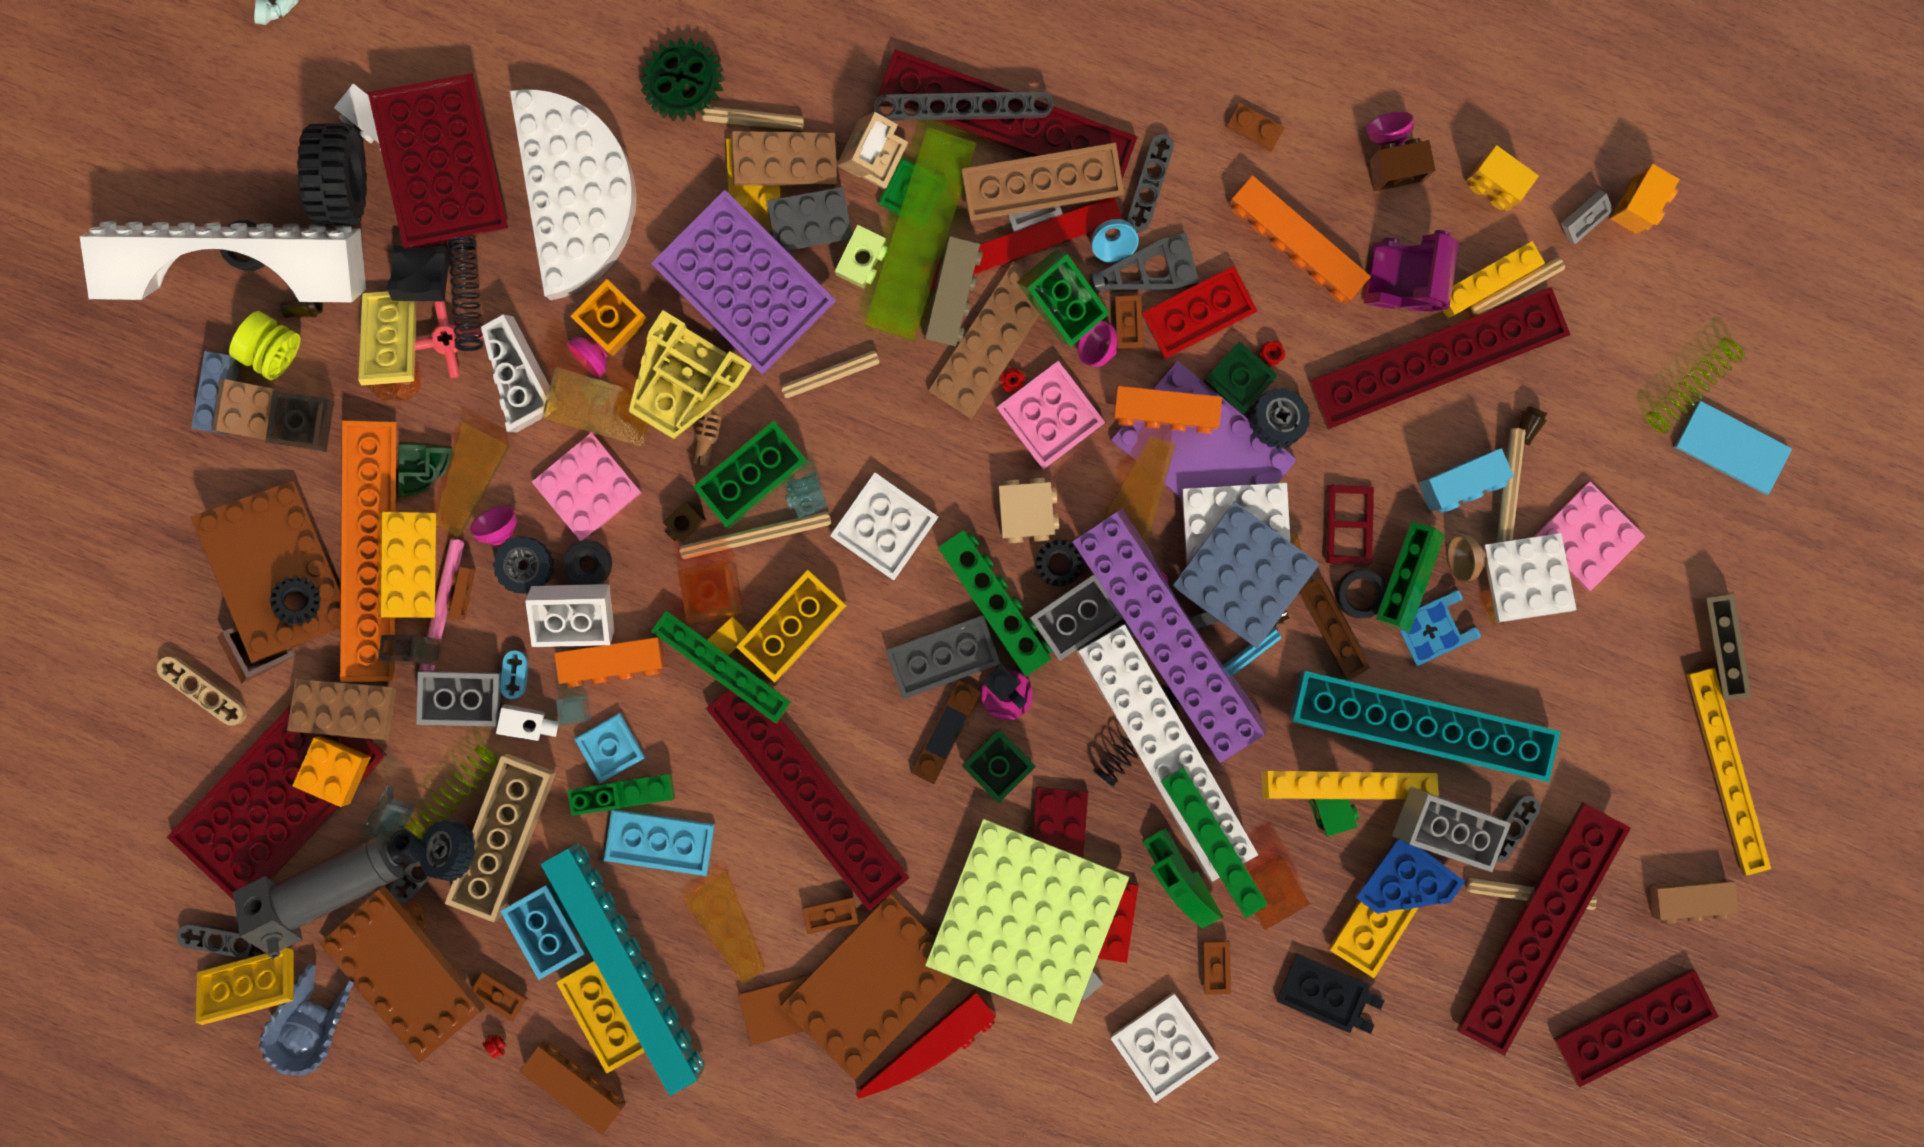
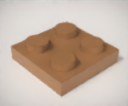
(242, 409)

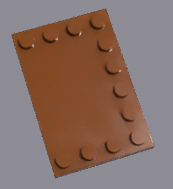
(255, 547)
(402, 974)
(868, 987)

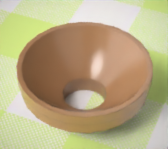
(1465, 558)

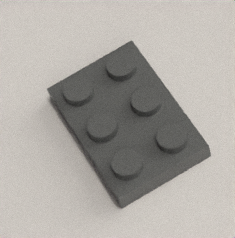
(809, 219)

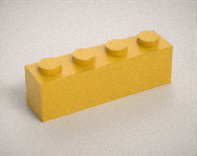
(1493, 278)

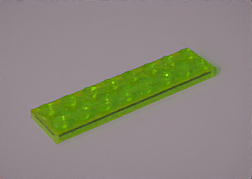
(920, 234)

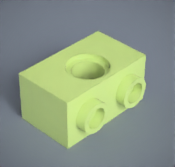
(861, 241)

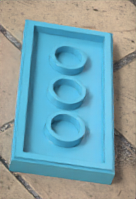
(1733, 448)
(659, 842)

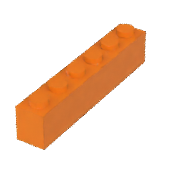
(1299, 240)

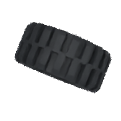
(332, 174)

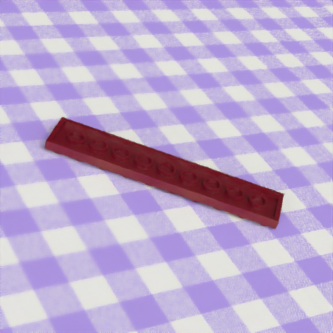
(1033, 136)
(1439, 358)
(811, 799)
(1543, 928)

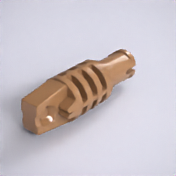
(707, 434)

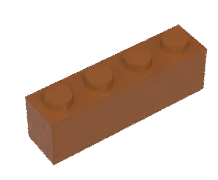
(573, 1087)

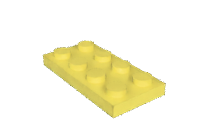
(387, 340)

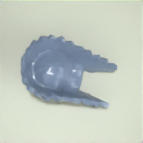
(301, 1031)

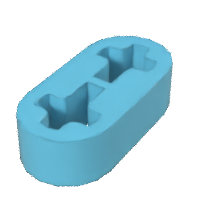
(508, 673)

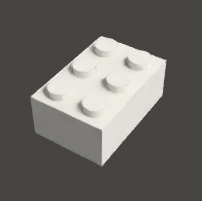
(570, 615)

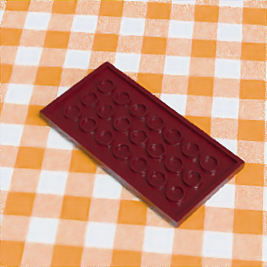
(254, 813)

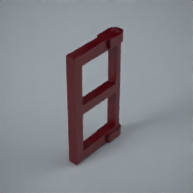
(1367, 525)

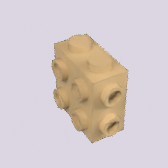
(1027, 510)

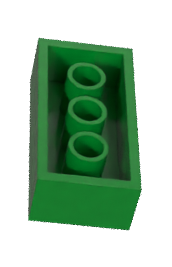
(751, 474)

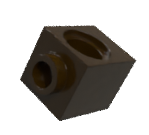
(693, 516)

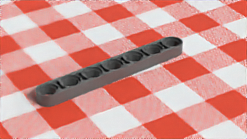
(975, 99)

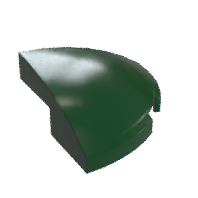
(420, 466)

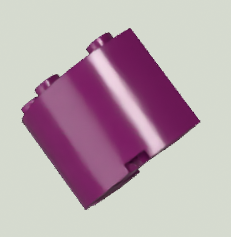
(1413, 276)

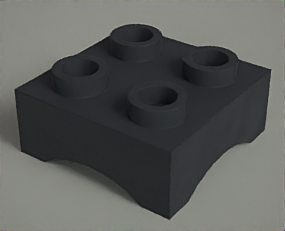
(418, 274)

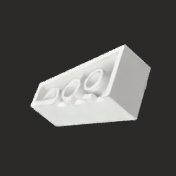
(516, 373)

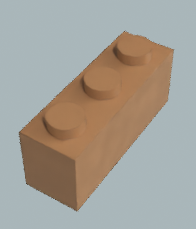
(1693, 900)

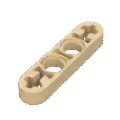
(200, 693)

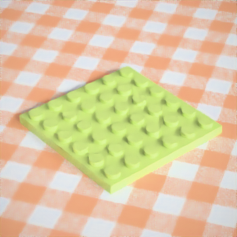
(1027, 921)

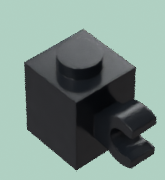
(1003, 685)

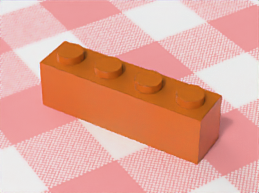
(1167, 408)
(610, 660)

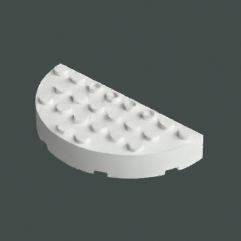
(575, 188)

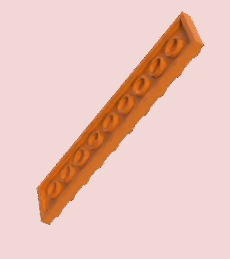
(366, 491)

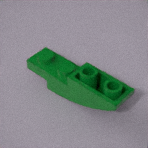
(621, 794)
(1181, 885)

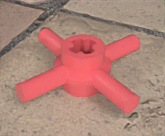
(438, 333)

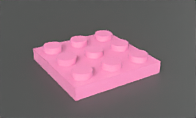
(1050, 415)
(586, 487)
(1592, 534)

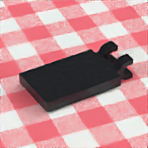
(1328, 995)

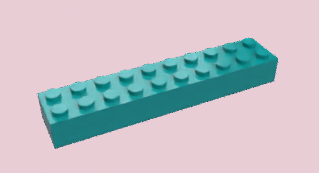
(1424, 726)
(624, 968)

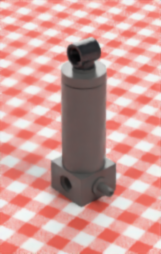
(273, 913)

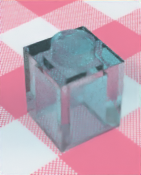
(573, 710)

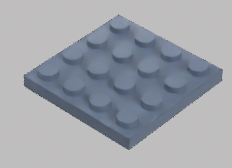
(1245, 575)

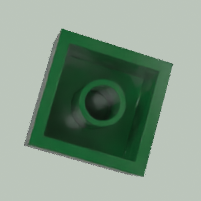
(998, 765)

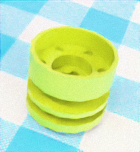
(264, 345)

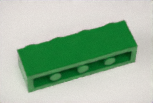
(1410, 576)

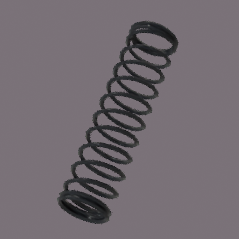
(466, 339)
(1110, 780)

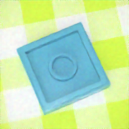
(609, 748)

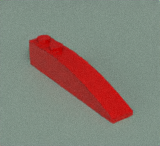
(937, 1043)

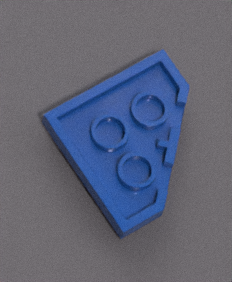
(1408, 880)

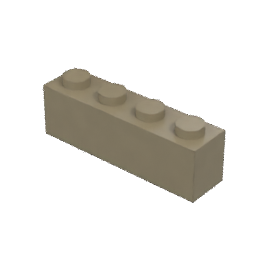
(952, 290)
(1728, 646)

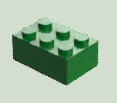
(1063, 297)

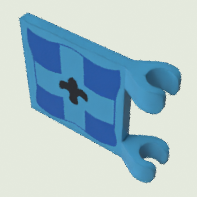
(1435, 631)

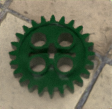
(688, 59)

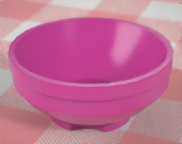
(1391, 128)
(1092, 345)
(589, 354)
(494, 525)

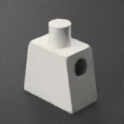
(513, 720)

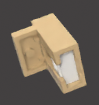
(873, 150)

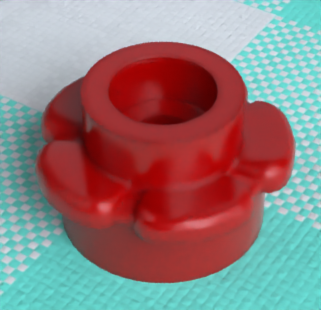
(1274, 346)
(1005, 378)
(494, 1046)

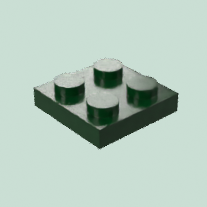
(1240, 378)

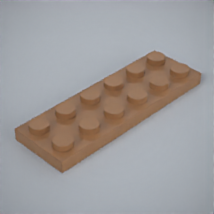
(1042, 182)
(987, 346)

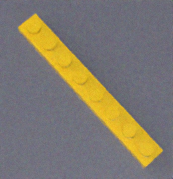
(1728, 771)
(1345, 785)

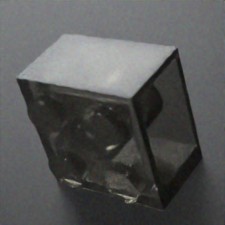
(299, 421)

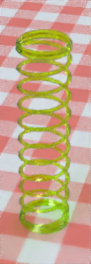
(1728, 352)
(484, 753)

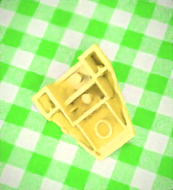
(682, 377)

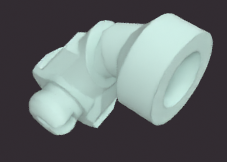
(266, 11)

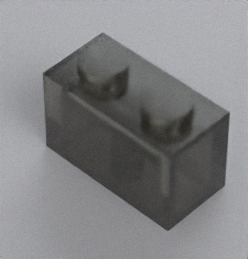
(409, 650)

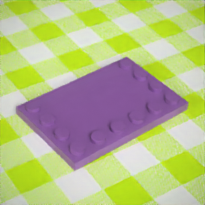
(743, 282)
(1208, 460)

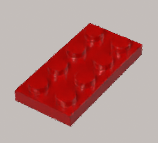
(1199, 312)

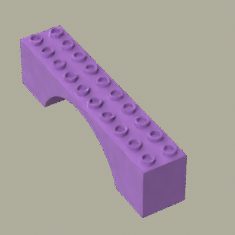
(1169, 638)

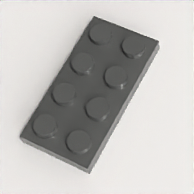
(943, 657)

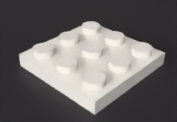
(884, 526)
(1529, 578)
(1164, 1047)

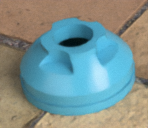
(1117, 247)

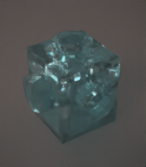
(805, 495)

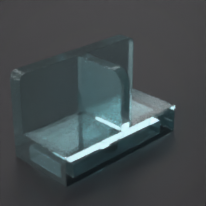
(388, 815)

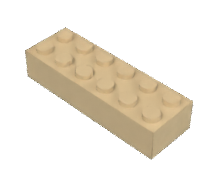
(502, 836)

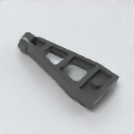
(1178, 261)

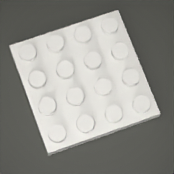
(1207, 506)

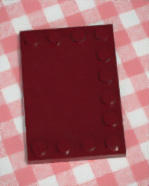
(437, 160)

